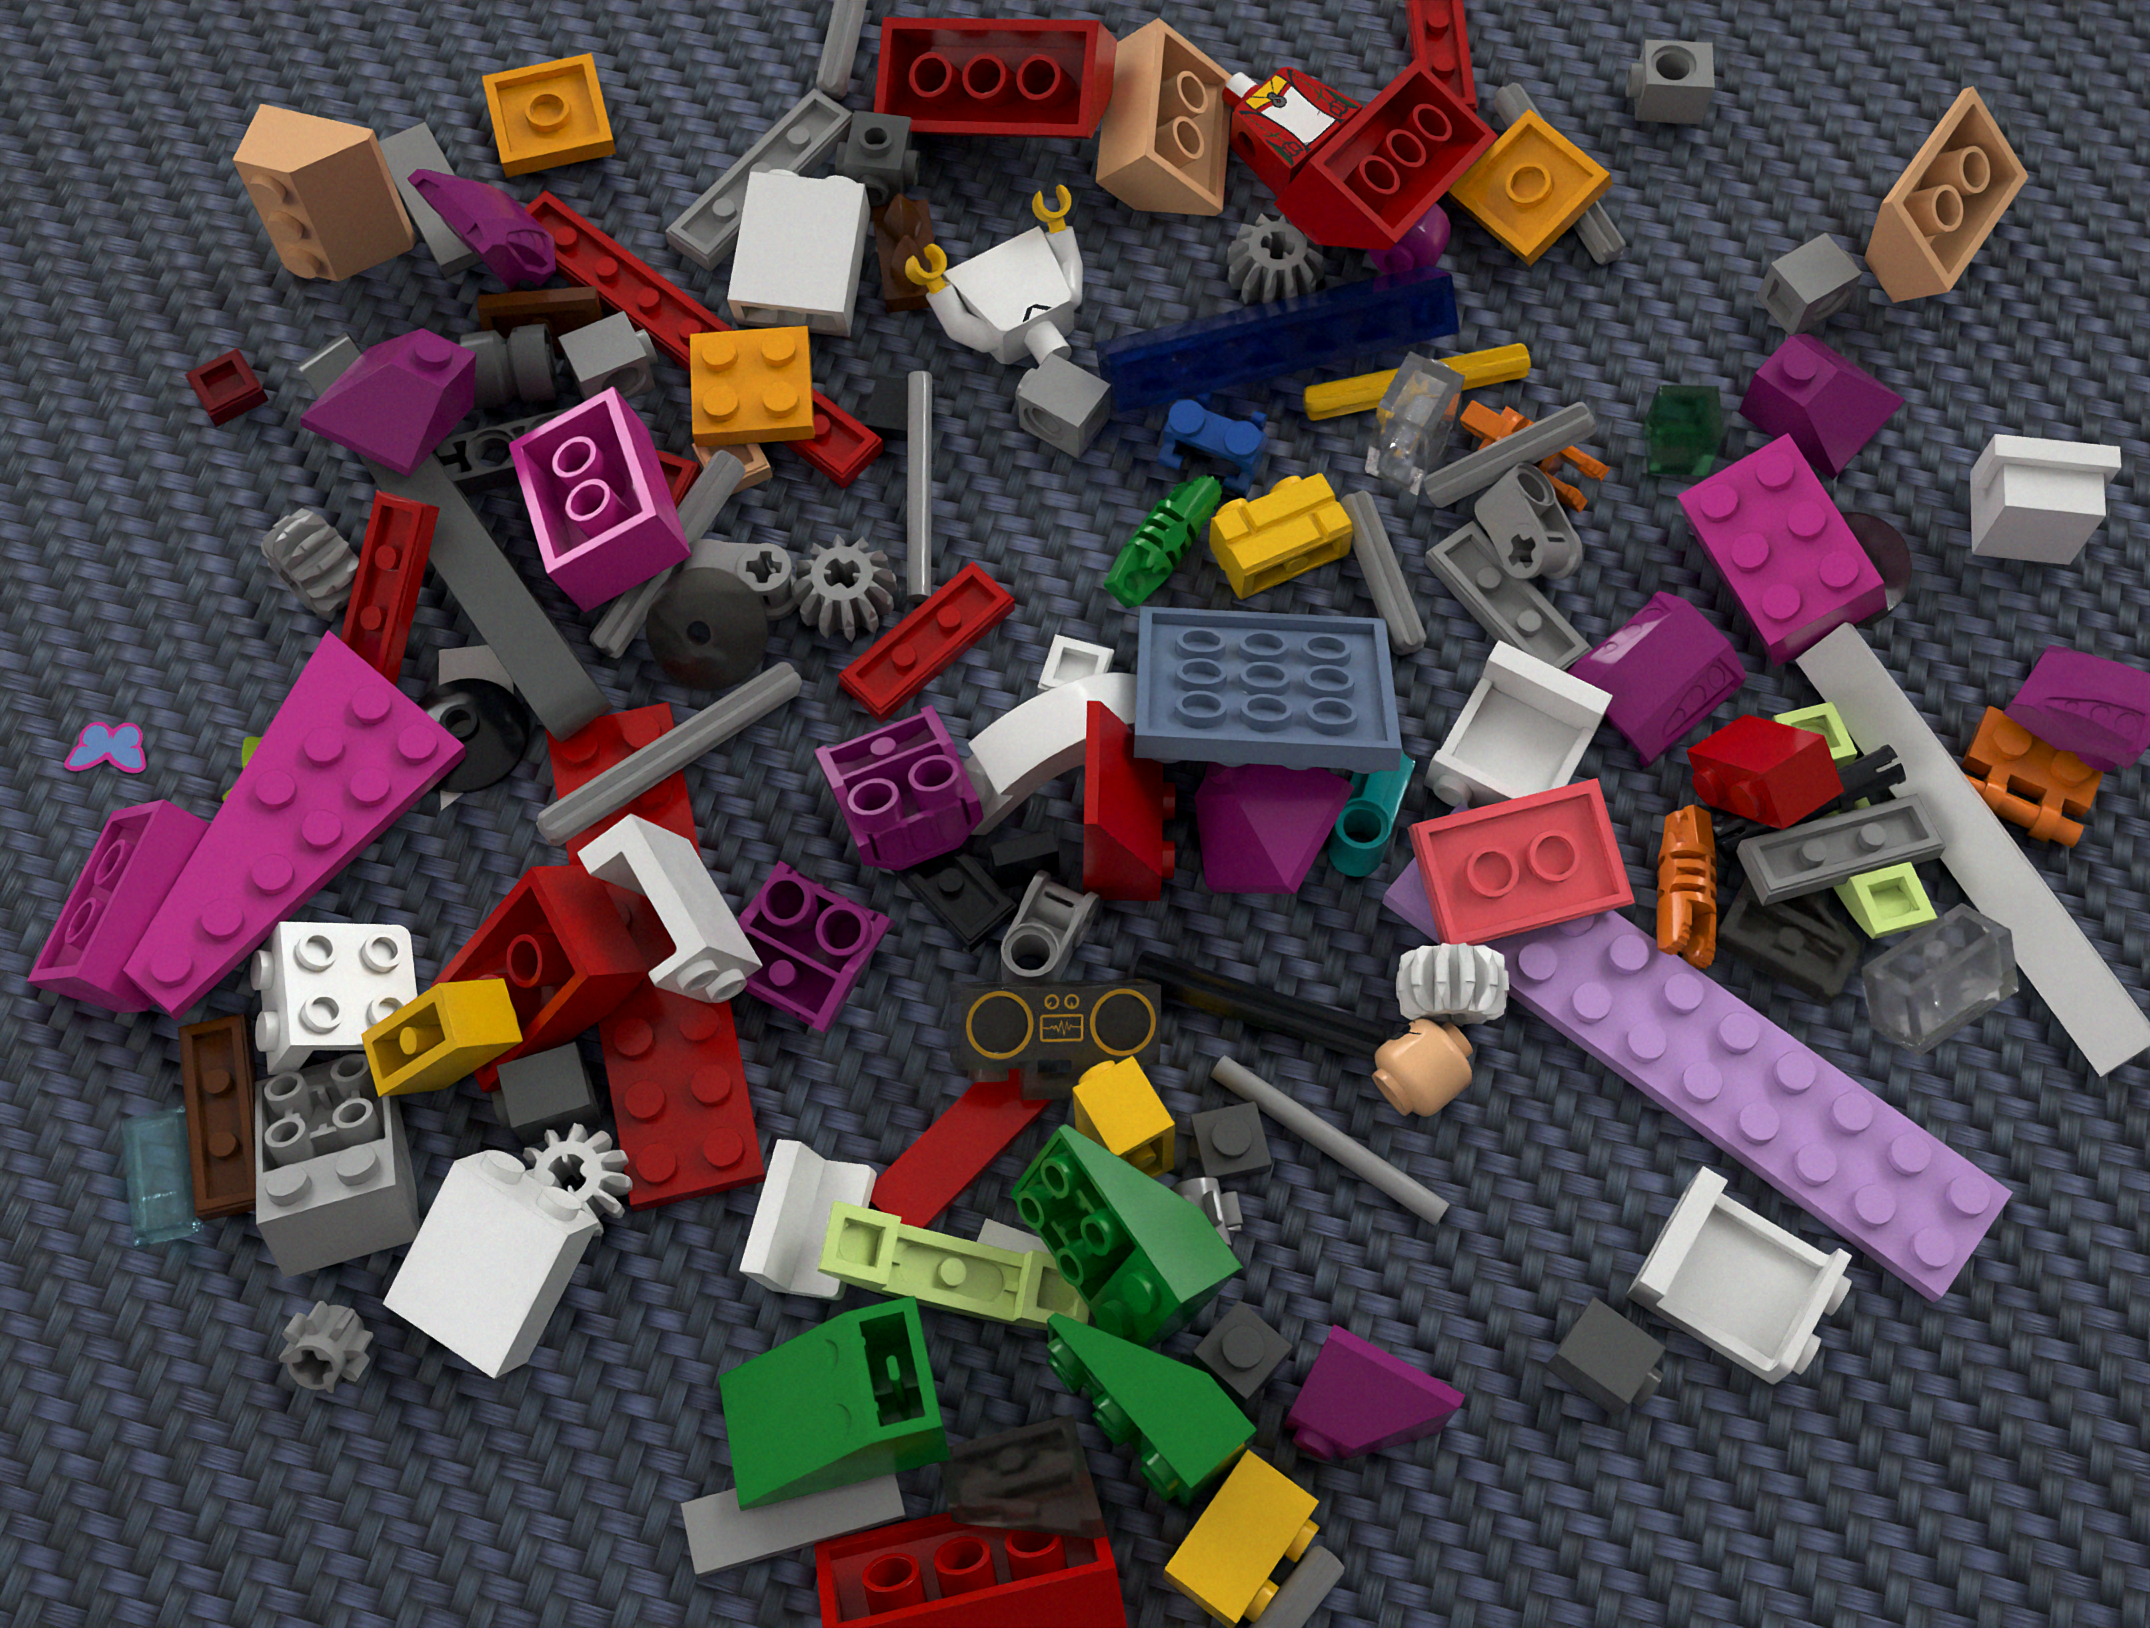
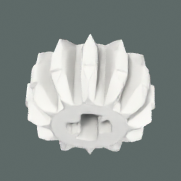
(1452, 984)
(593, 1160)

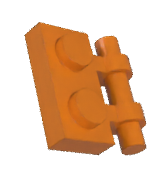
(2022, 761)

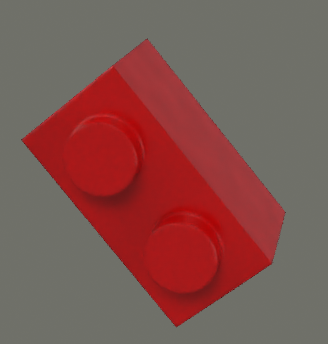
(1765, 771)

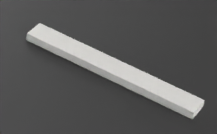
(1982, 853)

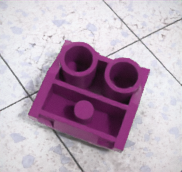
(491, 225)
(1663, 673)
(2086, 707)
(902, 791)
(794, 937)

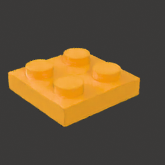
(548, 115)
(1530, 187)
(751, 386)

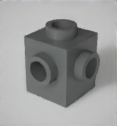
(883, 166)

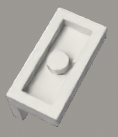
(794, 1218)

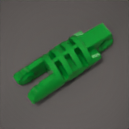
(1162, 540)

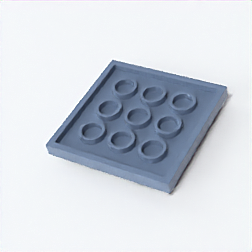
(1265, 690)

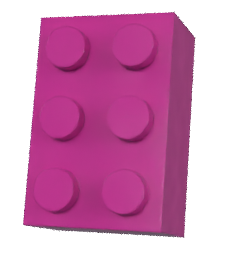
(598, 500)
(1782, 549)

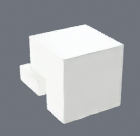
(2039, 497)

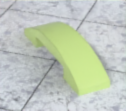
(1878, 900)
(945, 1270)

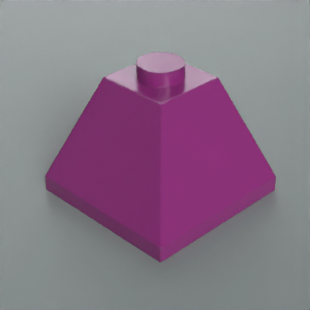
(398, 400)
(1820, 401)
(1265, 824)
(1366, 1401)

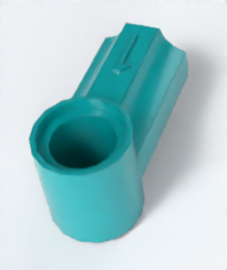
(1372, 811)

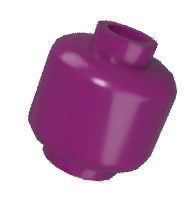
(1418, 247)

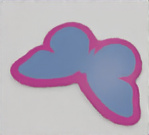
(102, 743)

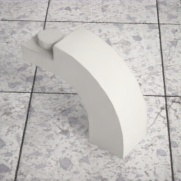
(1040, 741)

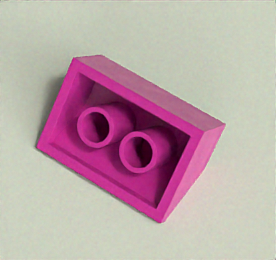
(115, 904)

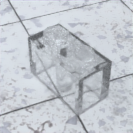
(1414, 422)
(1940, 979)

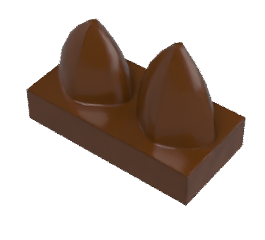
(901, 232)
(559, 308)

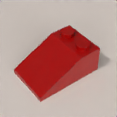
(1123, 814)
(559, 955)

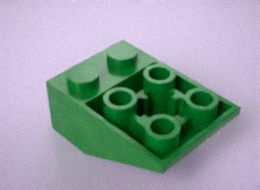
(1122, 1239)
(1160, 1406)
(834, 1407)

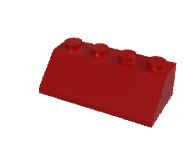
(996, 76)
(1386, 165)
(967, 1578)

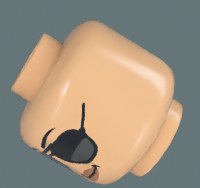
(1423, 1067)

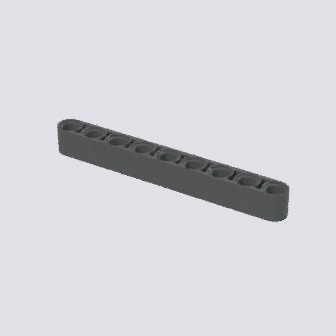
(484, 579)

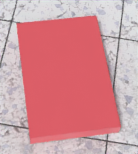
(1521, 864)

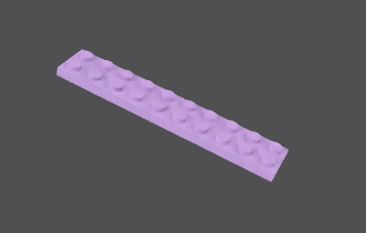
(1747, 1089)

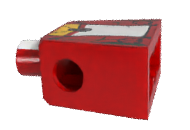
(1283, 122)

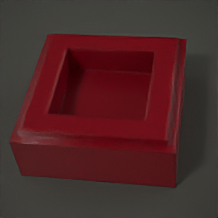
(226, 387)

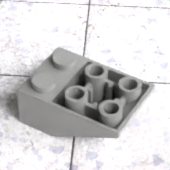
(331, 1166)

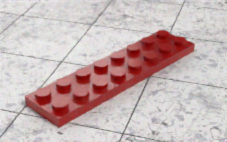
(666, 1056)

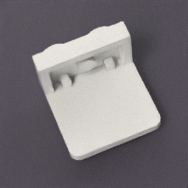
(327, 987)

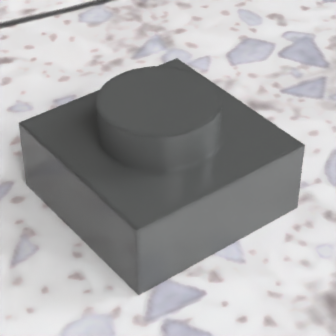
(1231, 1142)

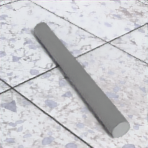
(919, 486)
(1330, 1140)

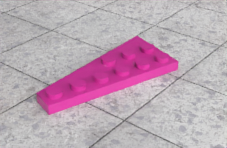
(314, 795)

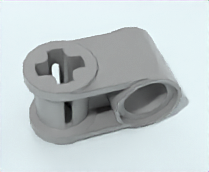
(1522, 519)
(751, 564)
(1048, 925)

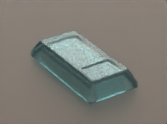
(159, 1177)

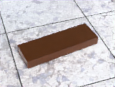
(220, 1114)

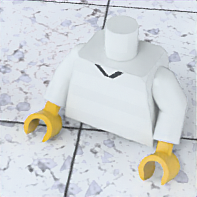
(1014, 295)

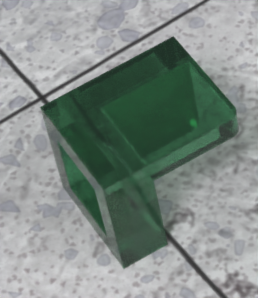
(1683, 430)

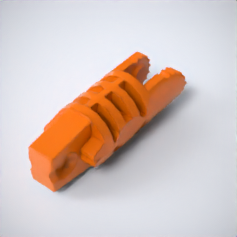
(1493, 427)
(1687, 887)

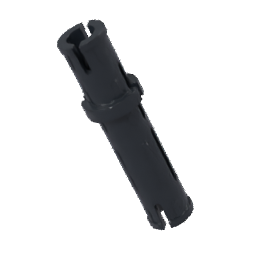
(1857, 781)

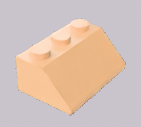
(1165, 126)
(322, 193)
(1944, 203)

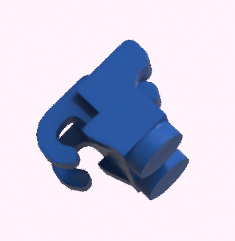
(1238, 441)

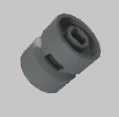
(513, 366)

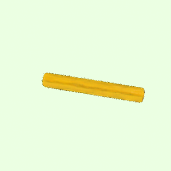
(1367, 390)

